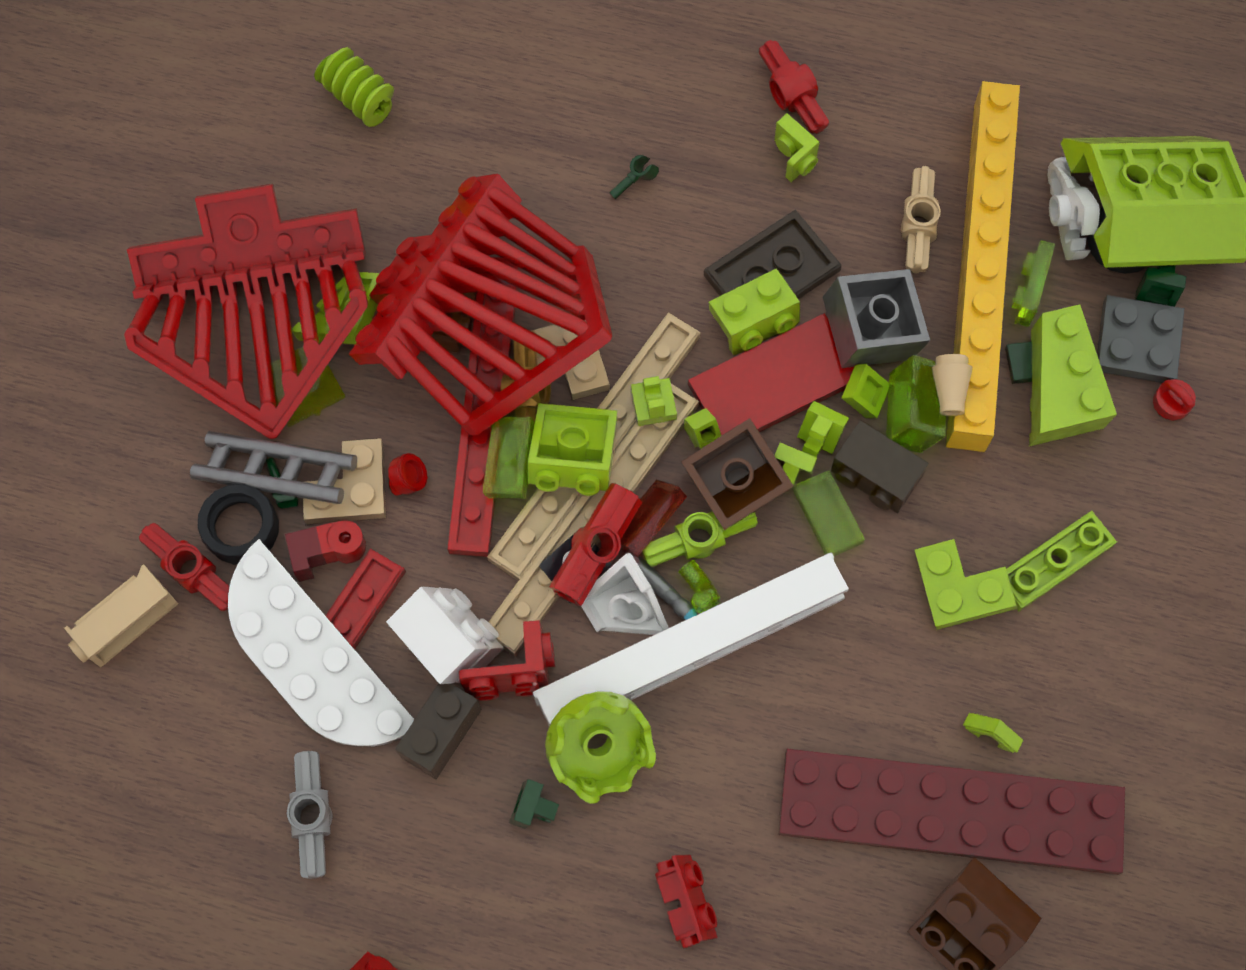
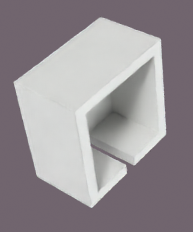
(445, 633)

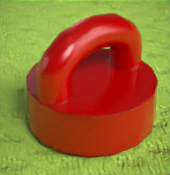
(1174, 399)
(407, 474)

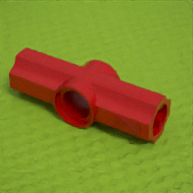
(584, 566)

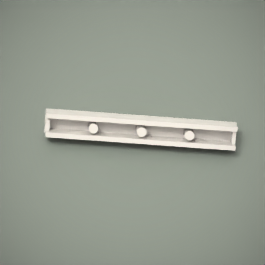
(703, 637)

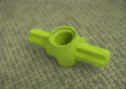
(681, 544)

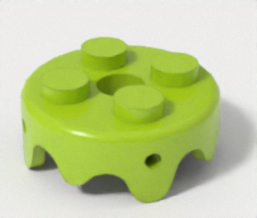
(612, 765)

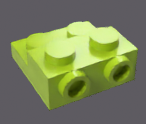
(572, 448)

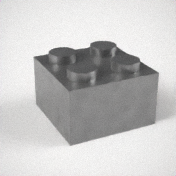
(875, 318)

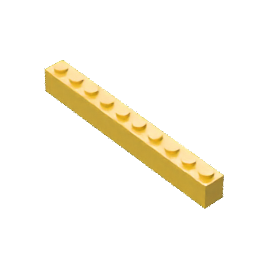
(985, 261)

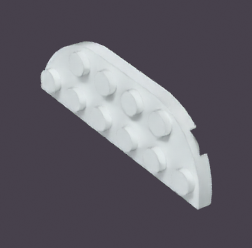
(309, 656)

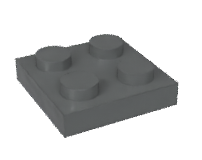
(1140, 339)

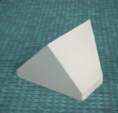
(624, 601)

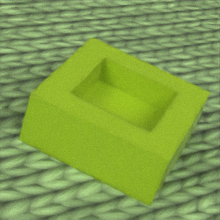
(866, 391)

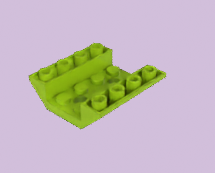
(1173, 211)

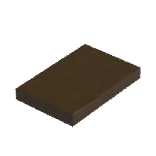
(785, 245)

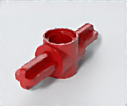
(793, 86)
(175, 554)

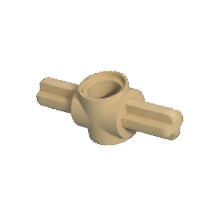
(918, 234)

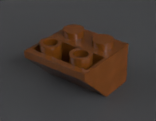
(975, 922)

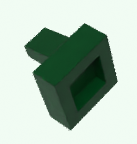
(1161, 286)
(531, 805)

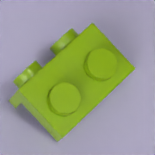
(756, 311)

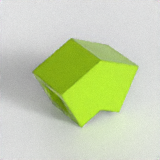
(699, 422)

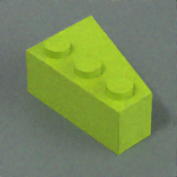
(1066, 379)

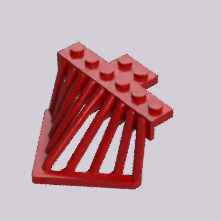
(243, 243)
(438, 267)

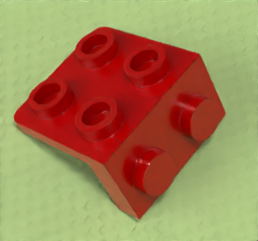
(524, 678)

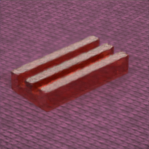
(656, 508)

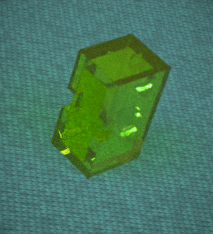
(914, 406)

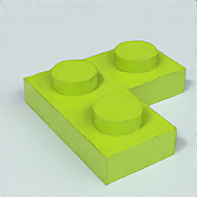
(961, 598)

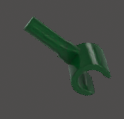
(636, 173)
(282, 501)

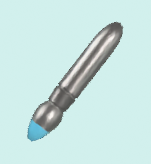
(664, 590)

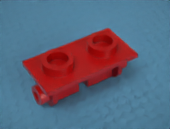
(695, 918)

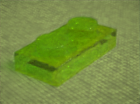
(1028, 296)
(508, 458)

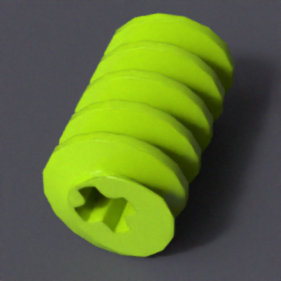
(356, 86)

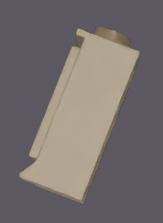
(120, 618)

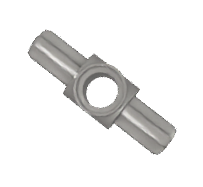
(311, 835)

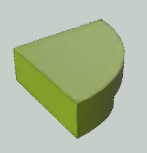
(995, 728)

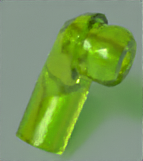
(705, 592)

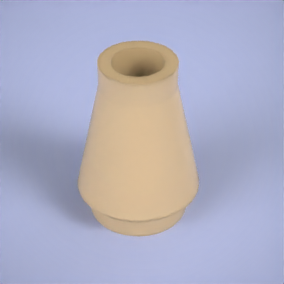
(952, 382)

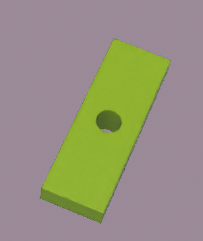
(1075, 547)

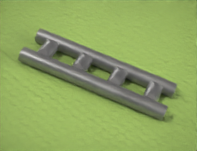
(287, 483)

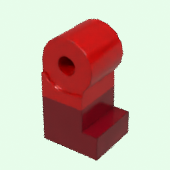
(324, 545)

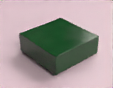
(1020, 361)

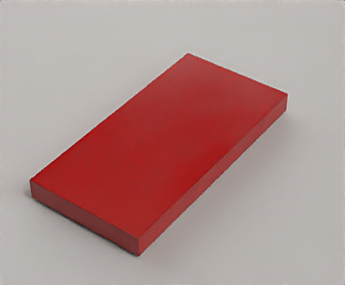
(774, 378)

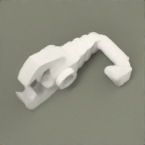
(1071, 209)

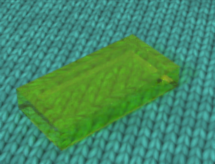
(828, 514)

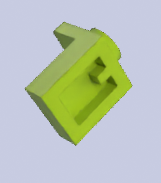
(796, 142)

